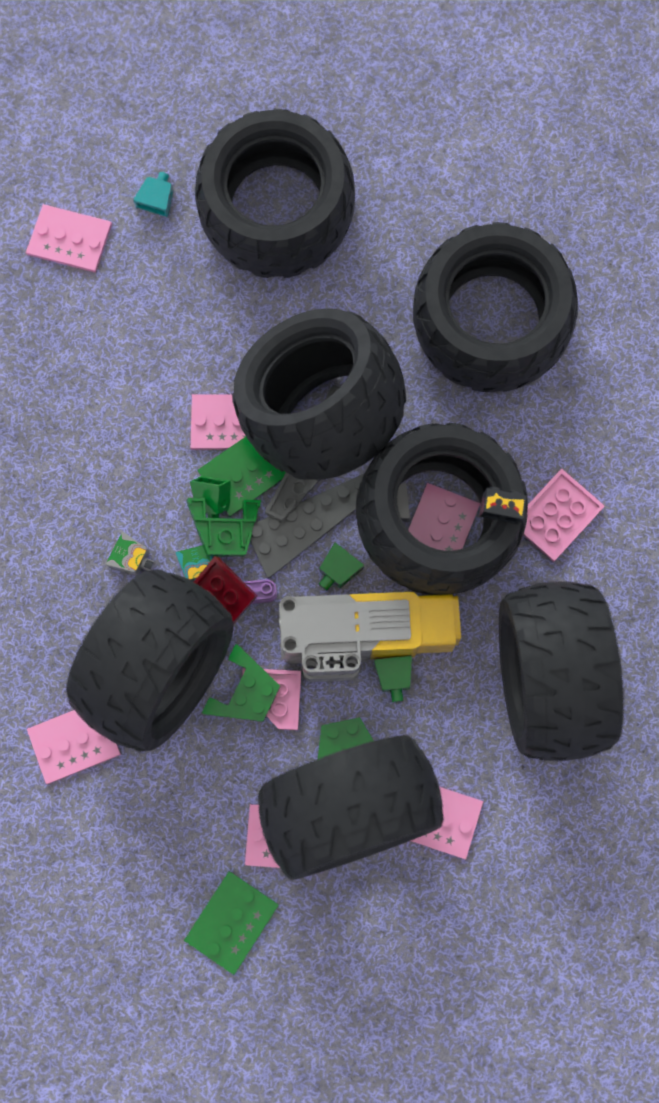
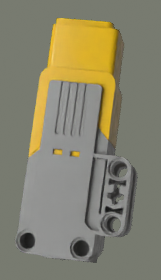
(359, 627)

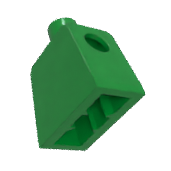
(214, 491)
(338, 568)
(394, 675)

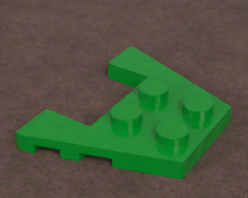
(224, 535)
(253, 694)
(342, 735)

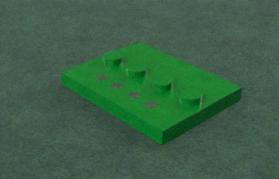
(246, 470)
(231, 922)

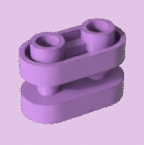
(264, 589)

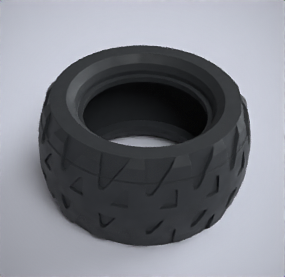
(275, 140)
(505, 253)
(343, 428)
(389, 544)
(149, 659)
(560, 671)
(349, 806)

